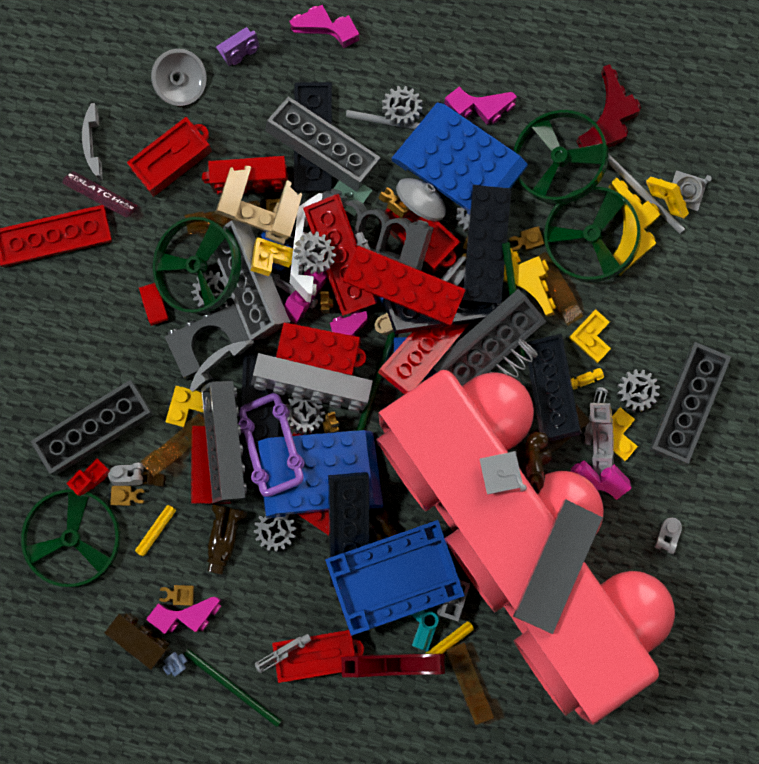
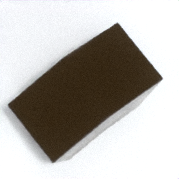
(158, 480)

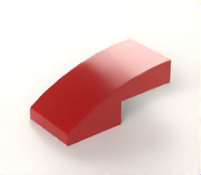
(153, 304)
(87, 480)

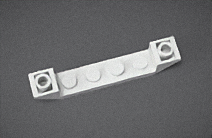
(302, 283)

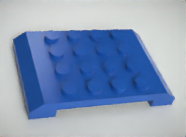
(457, 155)
(323, 456)
(394, 577)

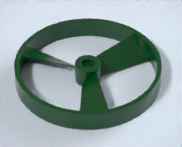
(561, 157)
(593, 235)
(197, 264)
(69, 537)

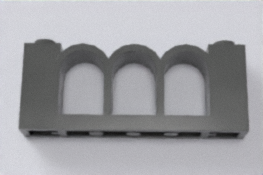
(417, 233)

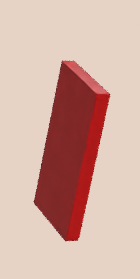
(200, 473)

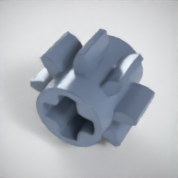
(174, 664)

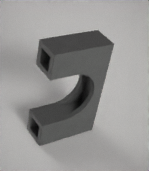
(182, 341)

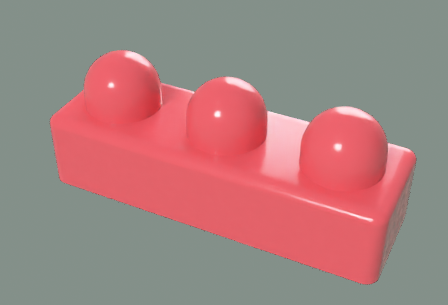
(606, 629)

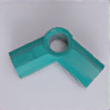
(424, 633)

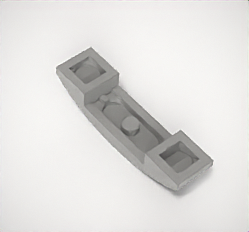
(91, 120)
(203, 377)
(602, 436)

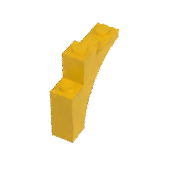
(646, 213)
(529, 276)

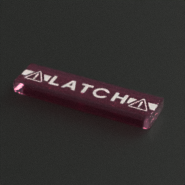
(99, 194)

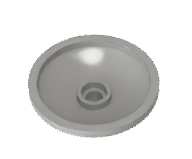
(190, 75)
(421, 198)

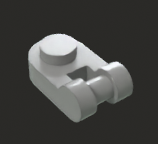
(120, 474)
(671, 528)

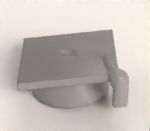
(691, 188)
(455, 272)
(501, 473)

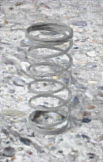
(529, 350)

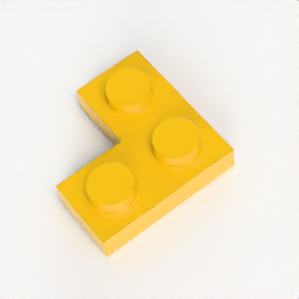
(670, 193)
(267, 253)
(586, 336)
(181, 403)
(622, 445)

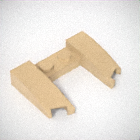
(276, 223)

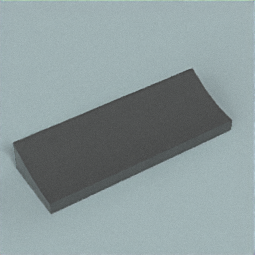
(322, 143)
(492, 338)
(558, 566)

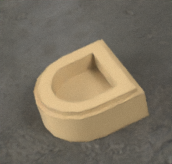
(383, 325)

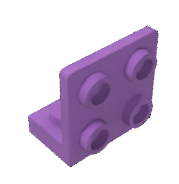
(238, 46)

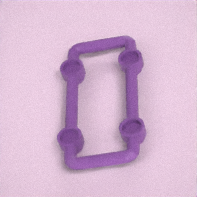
(294, 462)

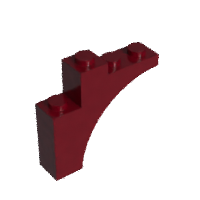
(616, 111)
(392, 664)

